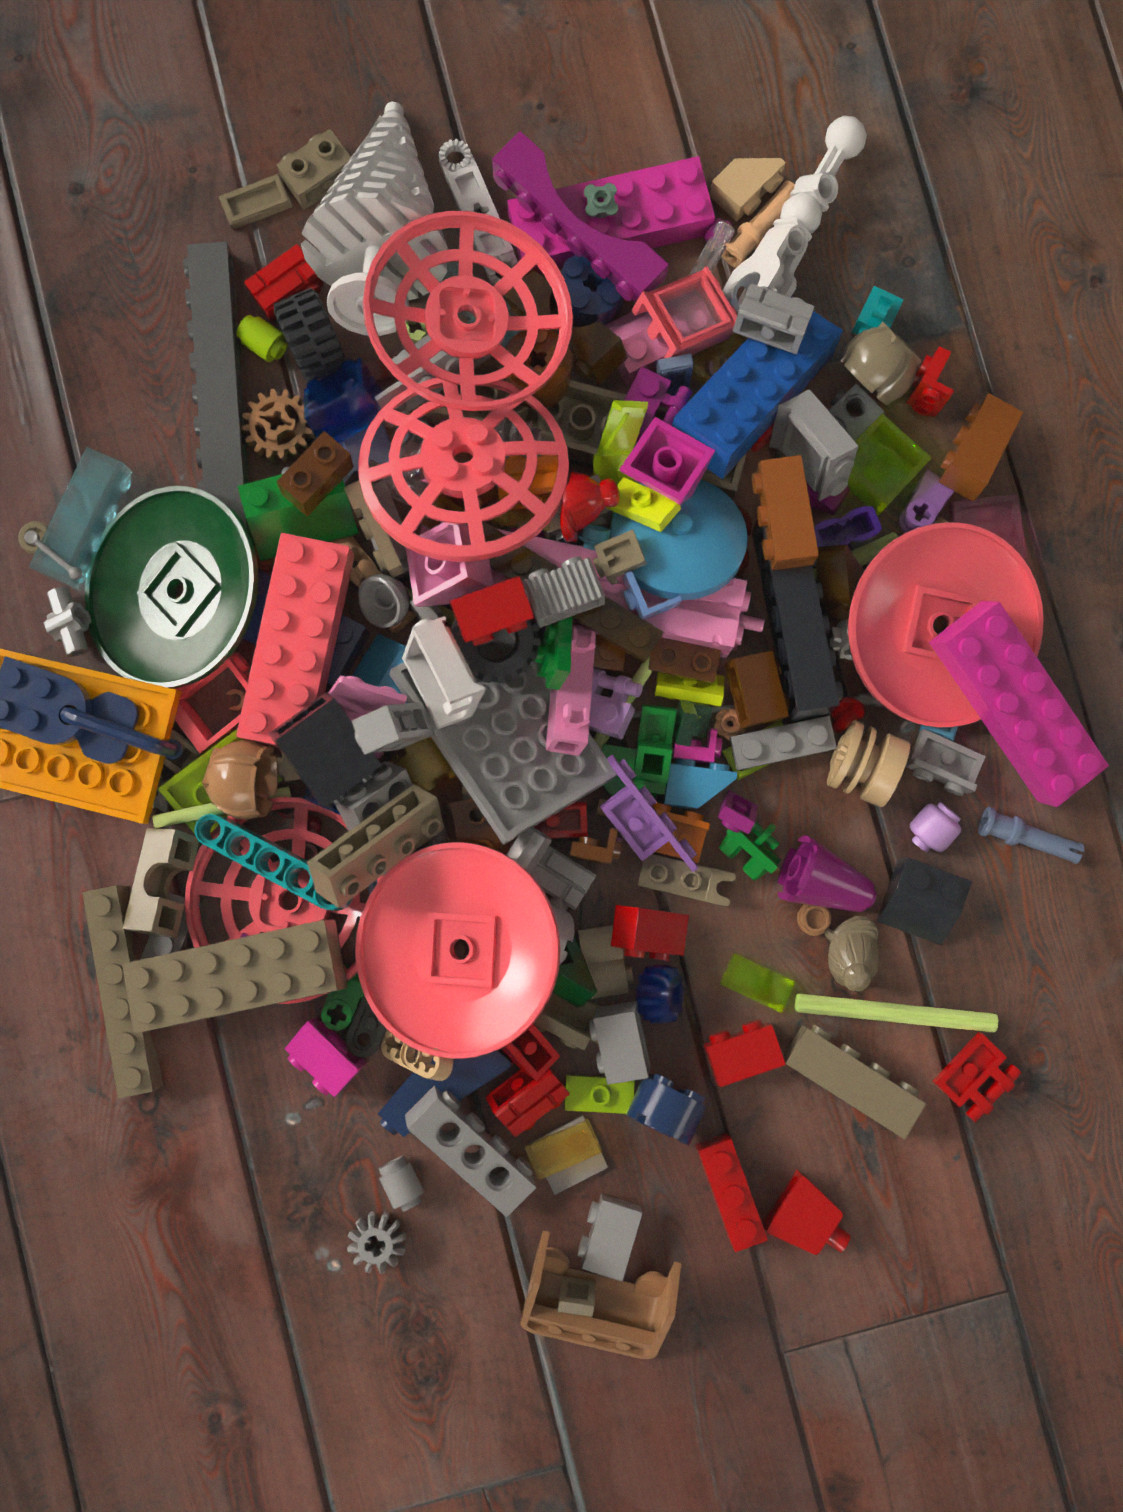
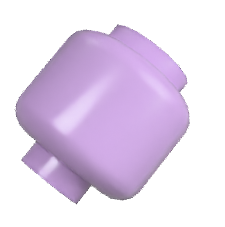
(935, 827)

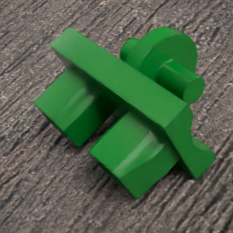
(762, 859)

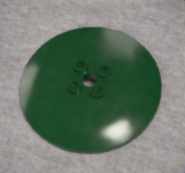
(133, 581)

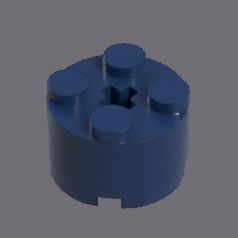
(587, 305)
(666, 1109)

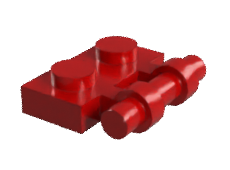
(970, 1070)

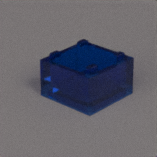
(342, 401)

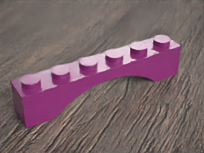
(626, 263)

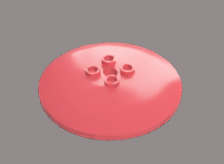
(909, 585)
(410, 958)

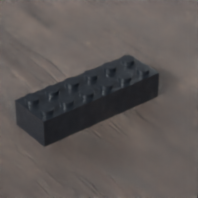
(799, 636)

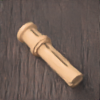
(752, 232)

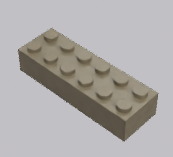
(234, 976)

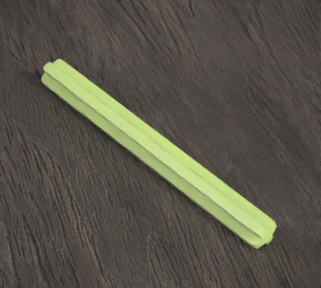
(896, 1013)

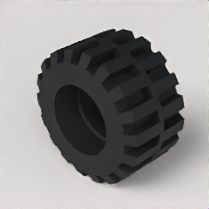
(310, 334)
(504, 668)

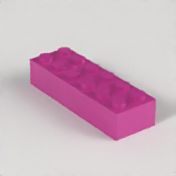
(653, 203)
(1019, 703)

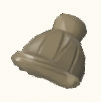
(854, 952)

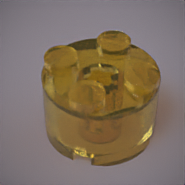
(425, 765)

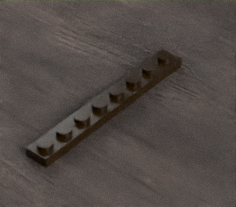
(608, 620)

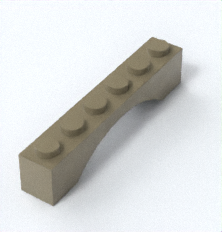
(132, 1055)

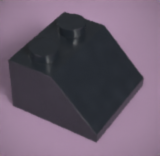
(923, 900)

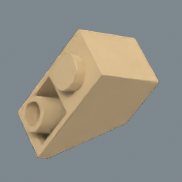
(744, 183)

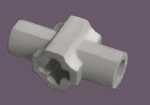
(67, 622)

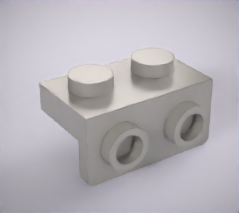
(945, 762)

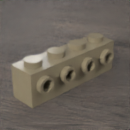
(375, 845)
(853, 1081)

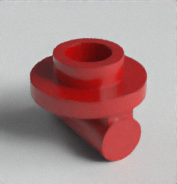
(846, 713)

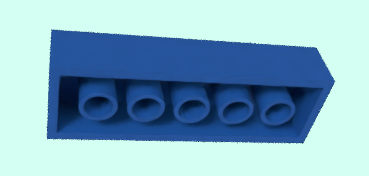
(746, 392)

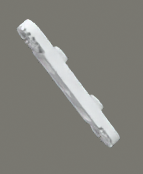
(470, 195)

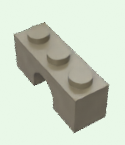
(161, 858)

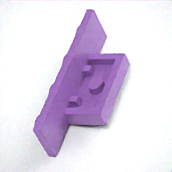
(638, 821)

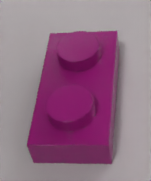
(737, 812)

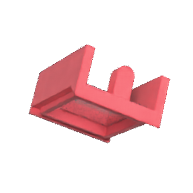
(688, 313)

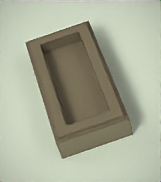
(255, 201)

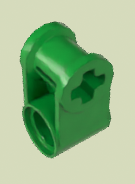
(348, 998)

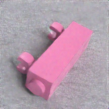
(572, 703)

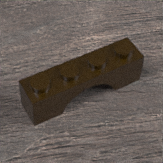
(593, 347)

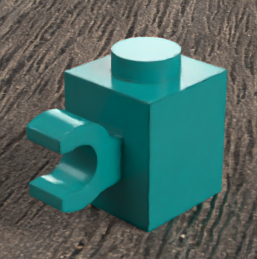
(878, 308)

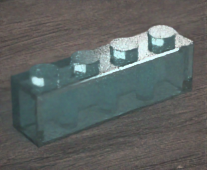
(82, 515)

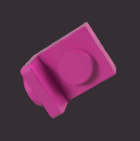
(700, 754)

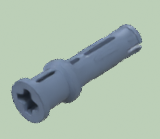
(1016, 831)

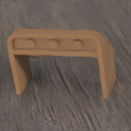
(625, 1317)

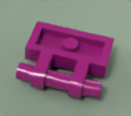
(653, 389)

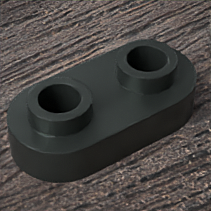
(365, 1022)

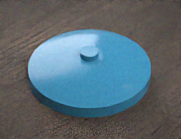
(695, 550)

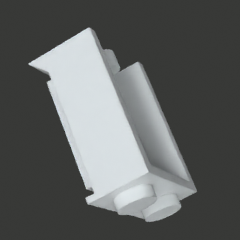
(441, 673)

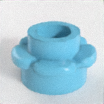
(594, 535)

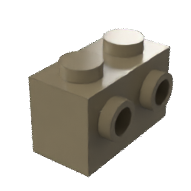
(313, 168)

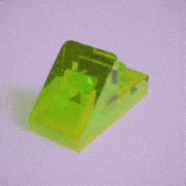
(757, 982)

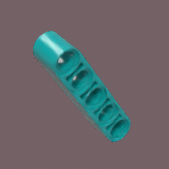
(258, 856)

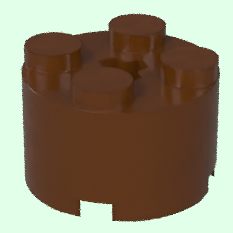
(537, 361)

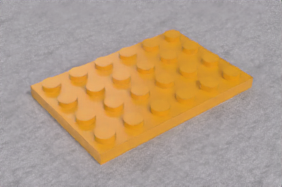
(73, 779)

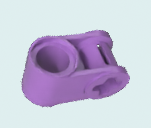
(926, 501)

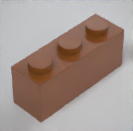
(979, 446)
(785, 513)

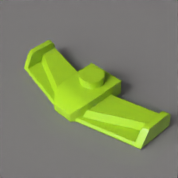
(618, 439)

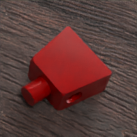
(806, 1217)

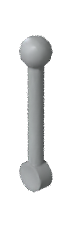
(33, 538)

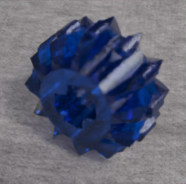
(660, 994)

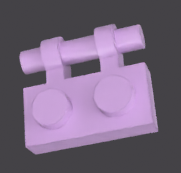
(612, 714)

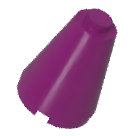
(823, 879)

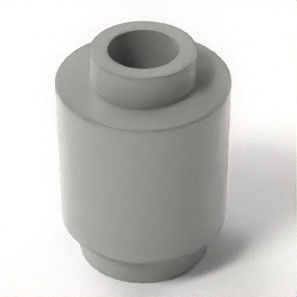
(401, 1183)

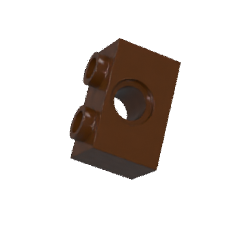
(315, 473)

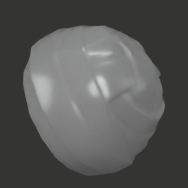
(383, 600)

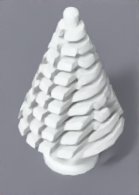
(364, 207)

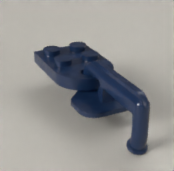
(40, 705)

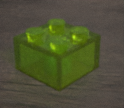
(884, 464)

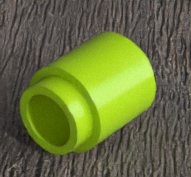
(261, 338)

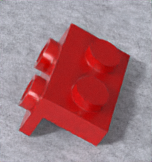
(929, 395)

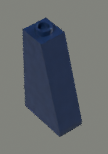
(464, 1078)

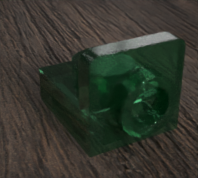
(691, 721)

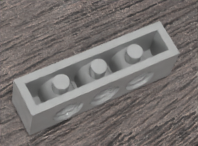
(502, 1190)

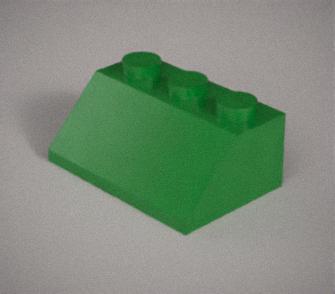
(272, 514)

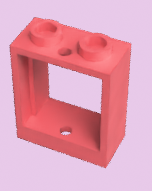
(189, 719)

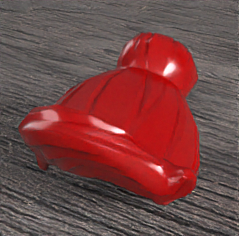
(584, 502)

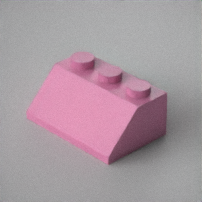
(638, 345)

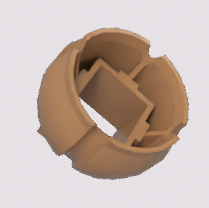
(242, 779)

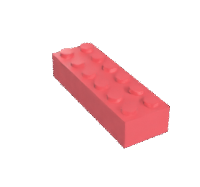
(295, 633)

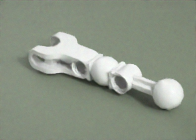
(801, 214)

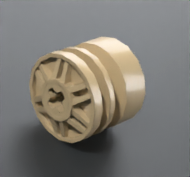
(872, 765)

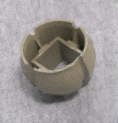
(882, 362)

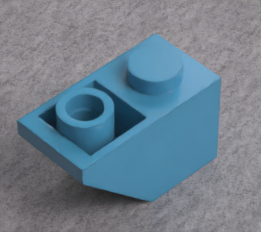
(693, 786)

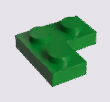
(555, 653)

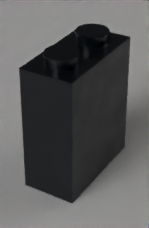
(324, 750)

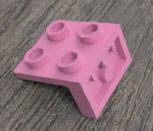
(362, 698)

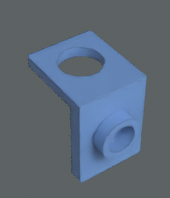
(635, 600)

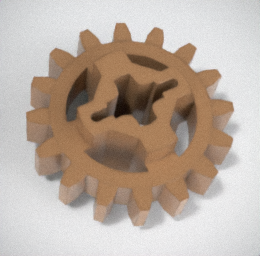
(270, 413)

